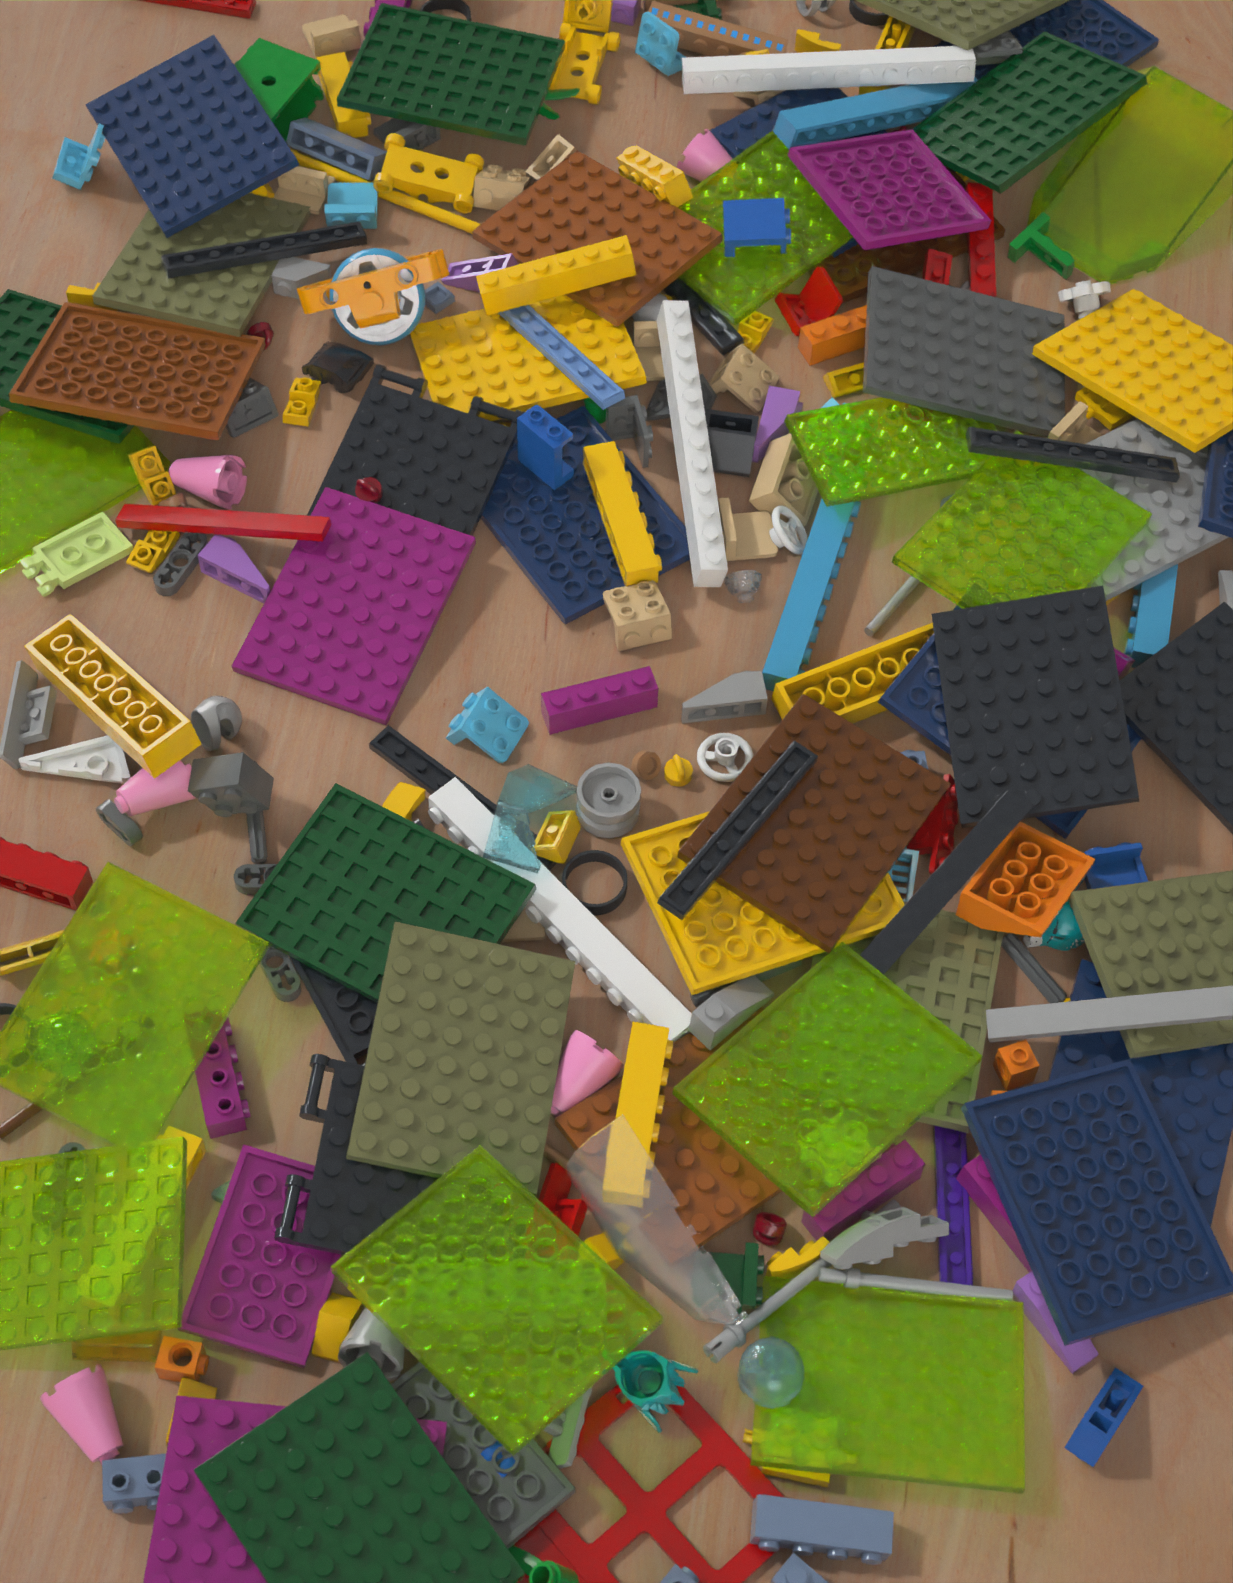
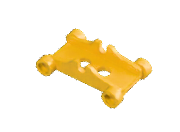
(588, 44)
(454, 189)

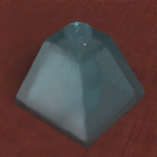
(534, 789)

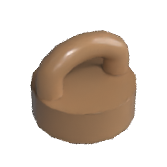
(175, 501)
(646, 765)

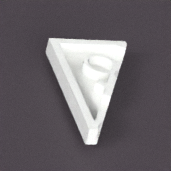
(91, 759)

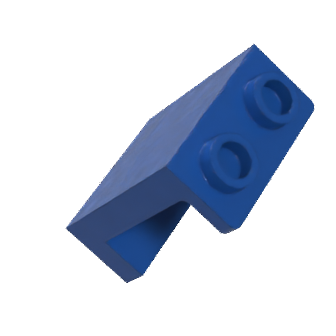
(755, 224)
(541, 445)
(1115, 866)

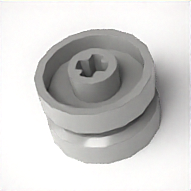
(608, 800)

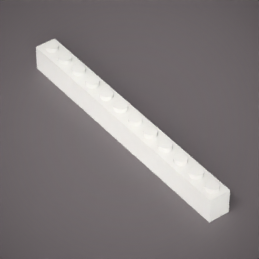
(827, 69)
(691, 445)
(568, 921)

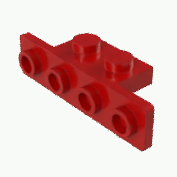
(937, 832)
(554, 1197)

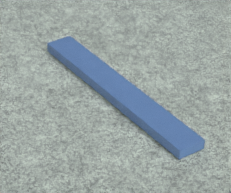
(564, 356)

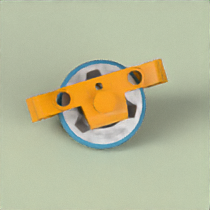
(376, 293)

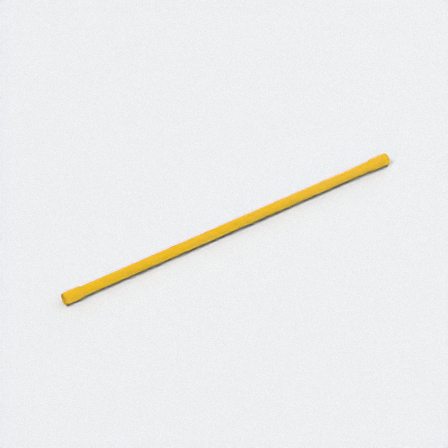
(395, 196)

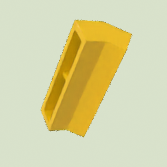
(25, 948)

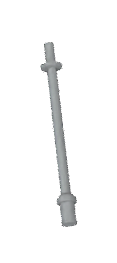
(735, 1335)

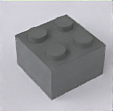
(230, 784)

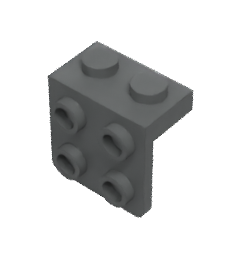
(628, 420)

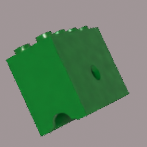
(287, 79)

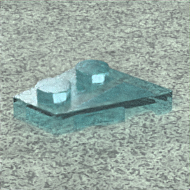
(511, 839)

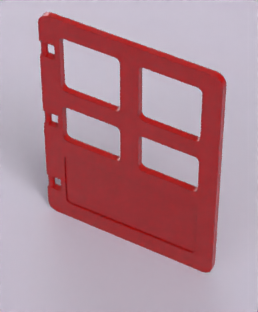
(646, 1511)

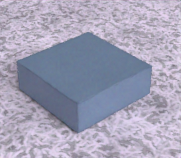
(438, 297)

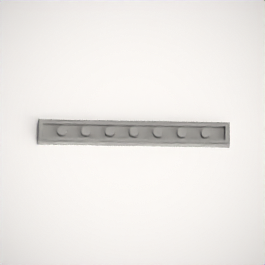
(1110, 1014)

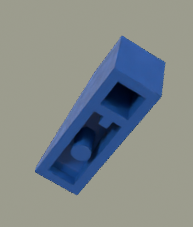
(1103, 1417)

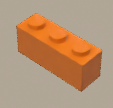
(833, 336)

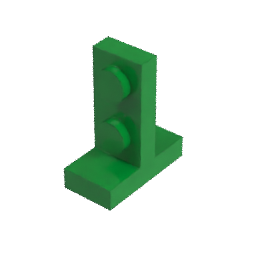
(1042, 246)

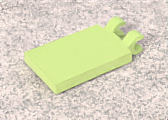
(76, 554)

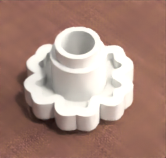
(1085, 296)

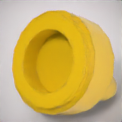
(678, 771)

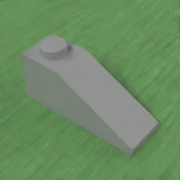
(733, 697)
(728, 1010)

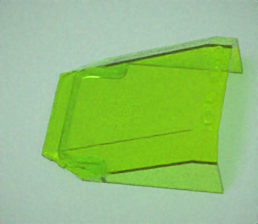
(1140, 179)

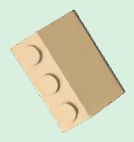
(784, 481)

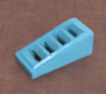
(909, 856)

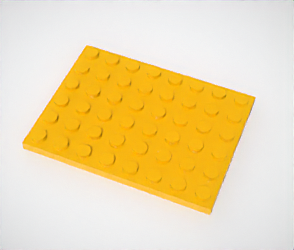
(493, 361)
(1150, 366)
(723, 933)

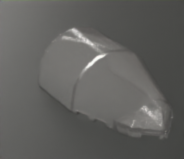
(642, 1226)

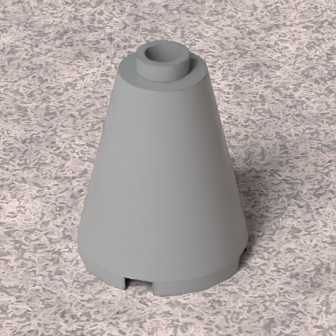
(373, 1337)

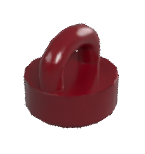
(262, 330)
(369, 489)
(770, 1225)

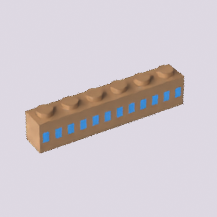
(715, 36)

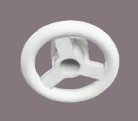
(785, 533)
(725, 754)

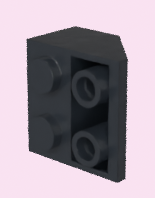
(731, 441)

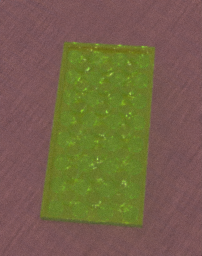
(882, 448)

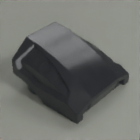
(338, 366)

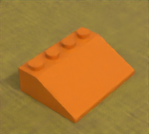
(1023, 883)

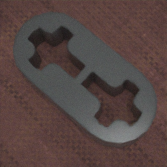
(119, 823)

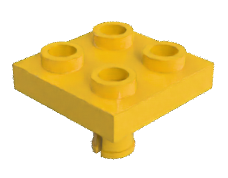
(588, 14)

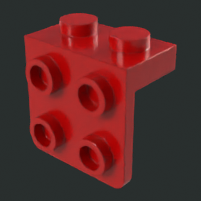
(814, 303)

